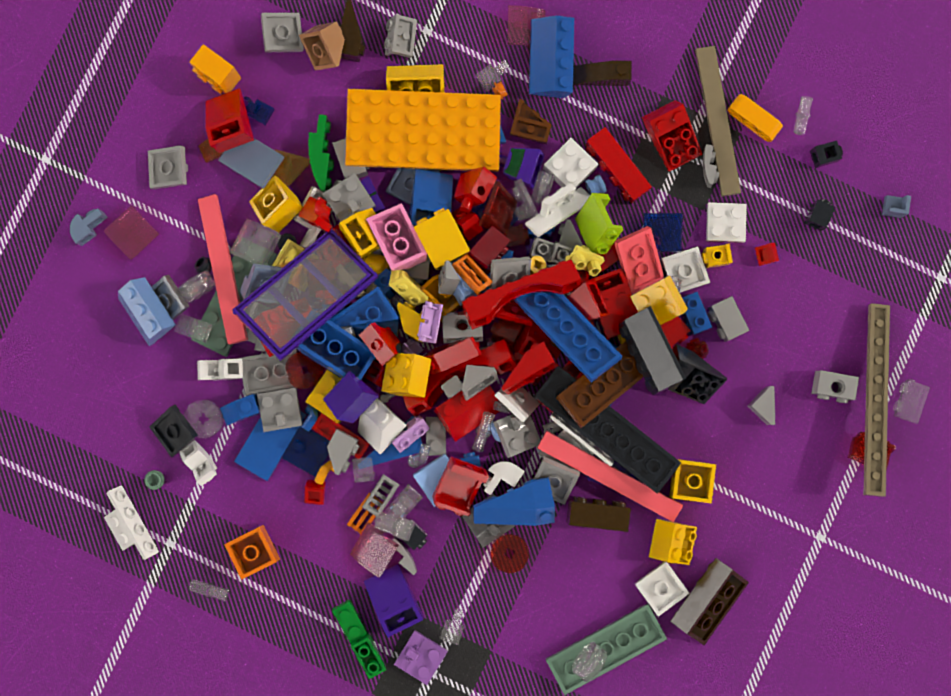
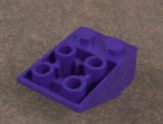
(393, 601)

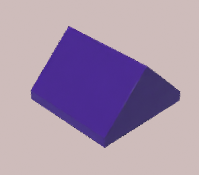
(349, 398)

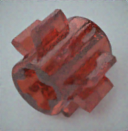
(698, 347)

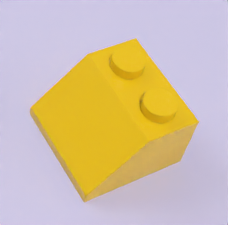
(275, 204)

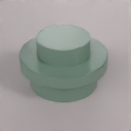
(154, 479)

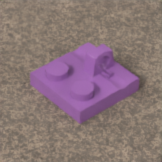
(420, 657)

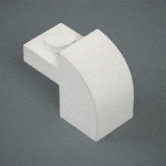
(220, 369)
(199, 462)
(503, 470)

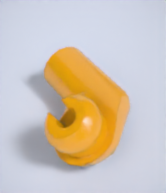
(323, 471)

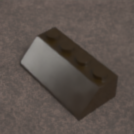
(709, 601)

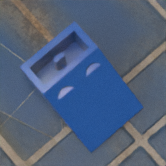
(429, 194)

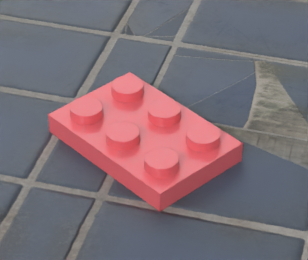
(639, 259)

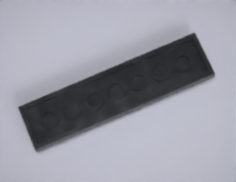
(614, 436)

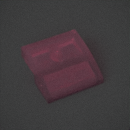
(520, 24)
(131, 232)
(373, 550)

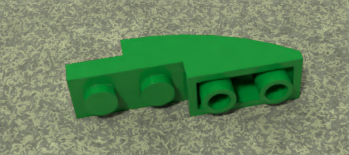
(320, 161)
(359, 638)

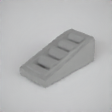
(452, 386)
(386, 499)

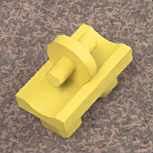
(586, 260)

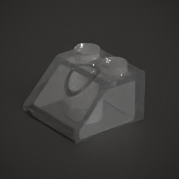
(255, 243)

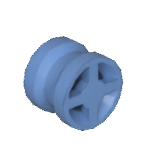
(595, 185)

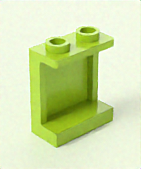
(596, 224)

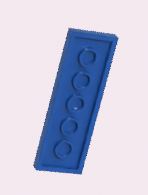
(570, 332)

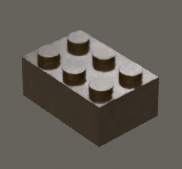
(598, 514)

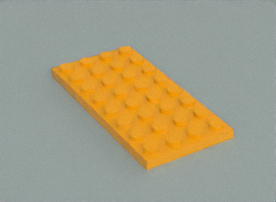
(422, 130)

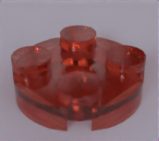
(295, 374)
(519, 558)

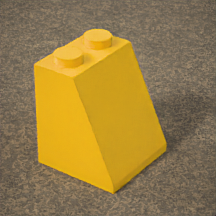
(441, 238)

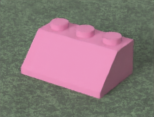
(397, 238)

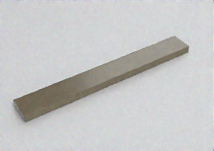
(718, 120)

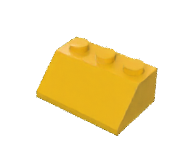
(415, 78)

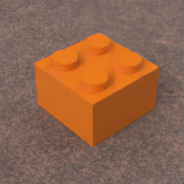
(252, 552)

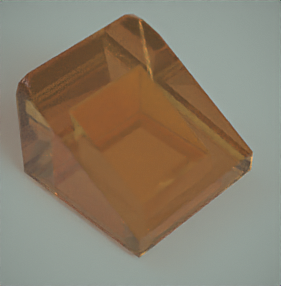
(208, 152)

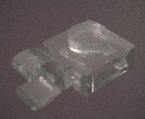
(490, 75)
(453, 629)

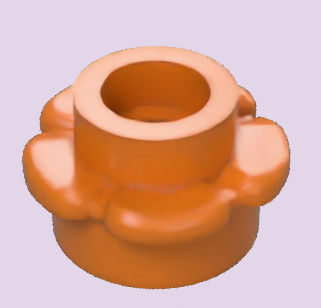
(499, 90)

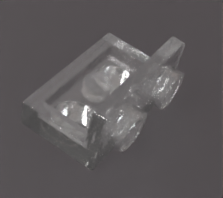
(911, 401)

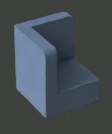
(896, 206)

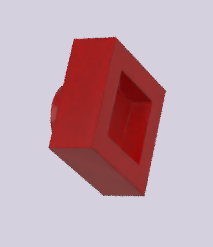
(766, 254)

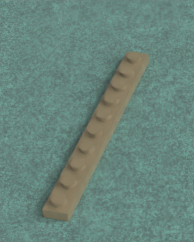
(876, 400)

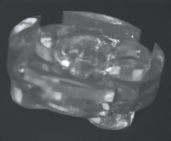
(211, 411)

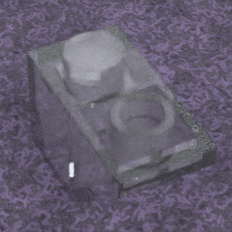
(404, 503)

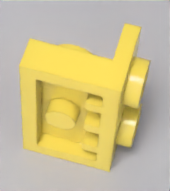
(407, 287)

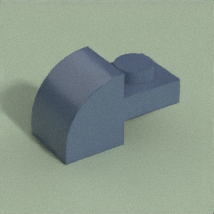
(82, 228)

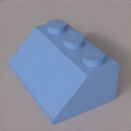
(145, 310)

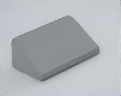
(447, 279)

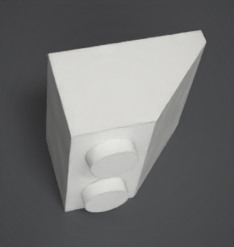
(379, 426)

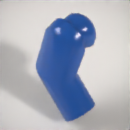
(311, 419)

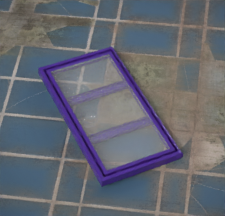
(305, 294)

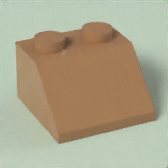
(323, 45)

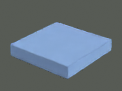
(429, 476)

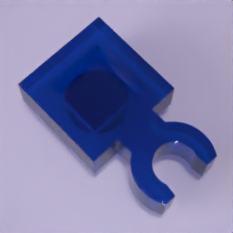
(259, 110)

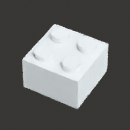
(570, 165)

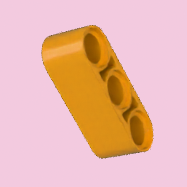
(755, 118)

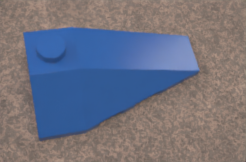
(523, 506)

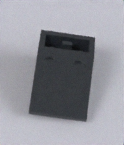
(701, 378)

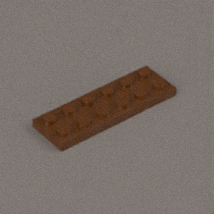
(587, 399)

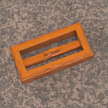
(469, 276)
(356, 527)

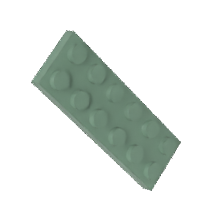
(217, 337)
(620, 640)

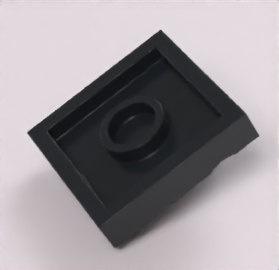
(173, 430)

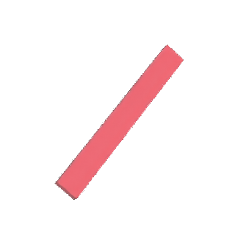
(222, 268)
(609, 476)

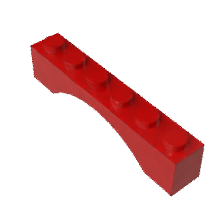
(557, 279)
(497, 355)

